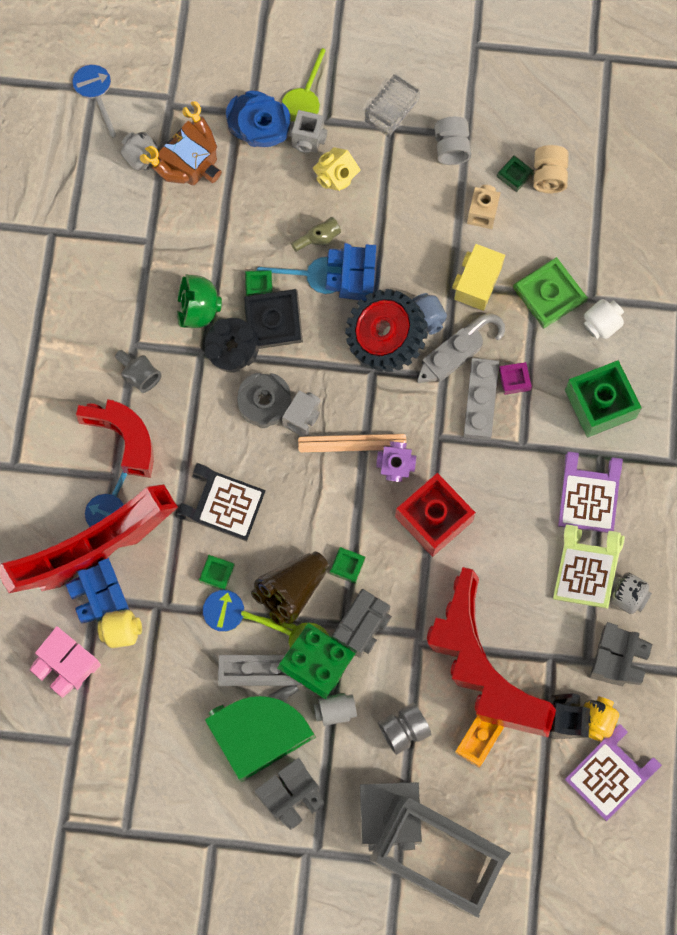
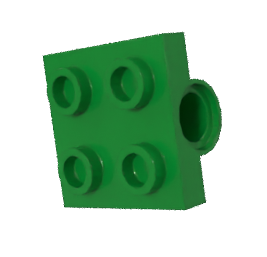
(316, 661)

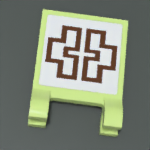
(587, 570)

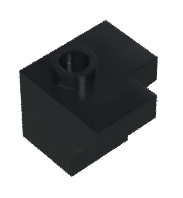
(570, 718)

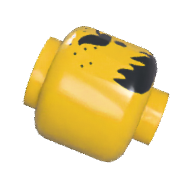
(601, 718)

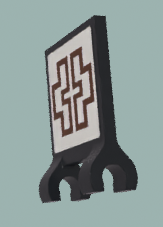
(224, 504)

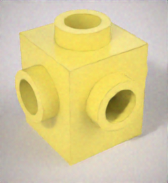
(336, 169)

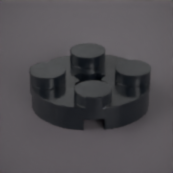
(239, 357)

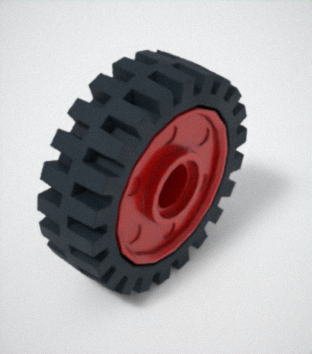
(402, 340)

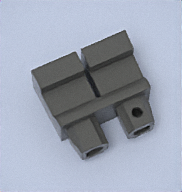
(616, 654)
(299, 784)

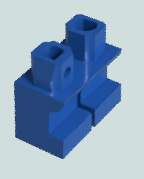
(356, 271)
(101, 590)

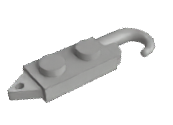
(457, 349)

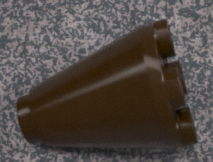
(290, 587)

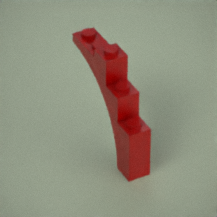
(59, 563)
(459, 637)

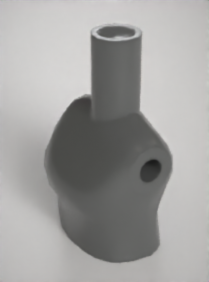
(139, 371)

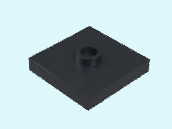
(275, 317)

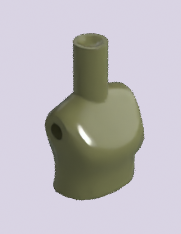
(319, 234)

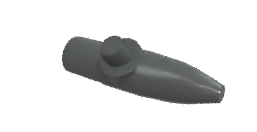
(283, 693)

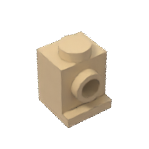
(480, 213)

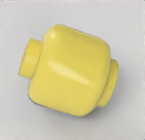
(119, 628)

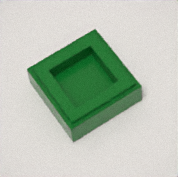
(258, 282)
(347, 565)
(216, 572)

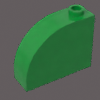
(257, 733)

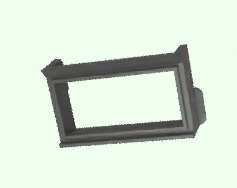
(394, 819)

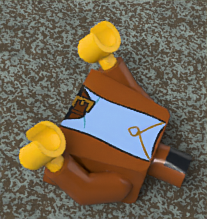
(188, 153)

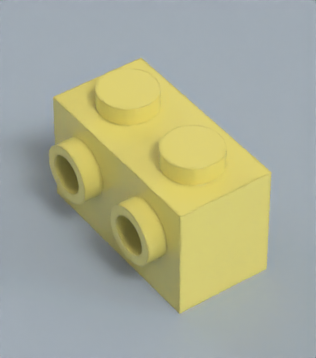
(479, 276)

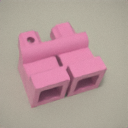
(65, 658)

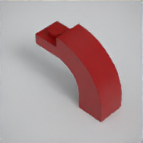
(138, 450)

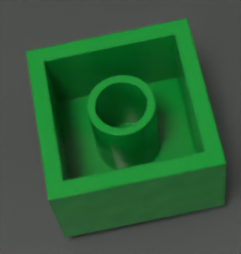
(602, 398)

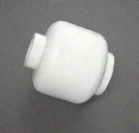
(603, 319)

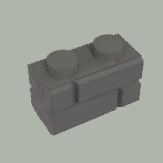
(362, 623)

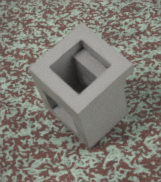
(301, 413)

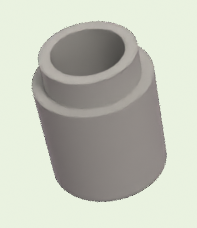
(335, 709)

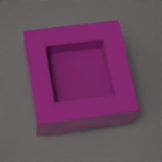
(515, 378)

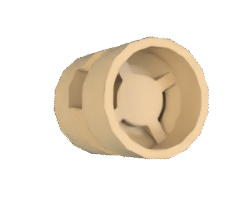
(551, 168)

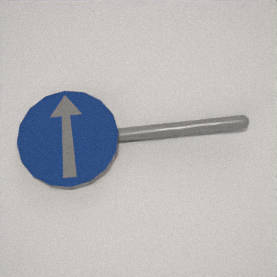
(91, 83)

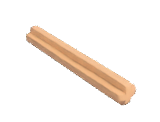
(339, 443)

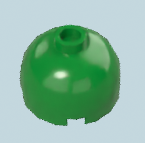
(198, 302)

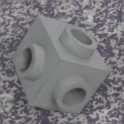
(307, 132)

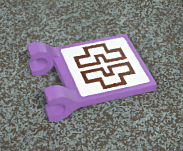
(588, 496)
(610, 775)

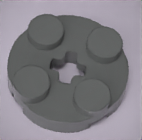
(263, 384)

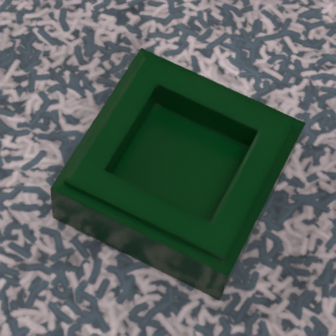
(515, 173)

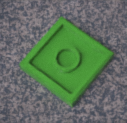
(550, 292)

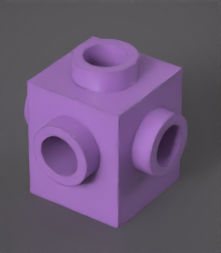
(396, 449)

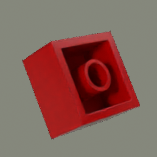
(435, 514)

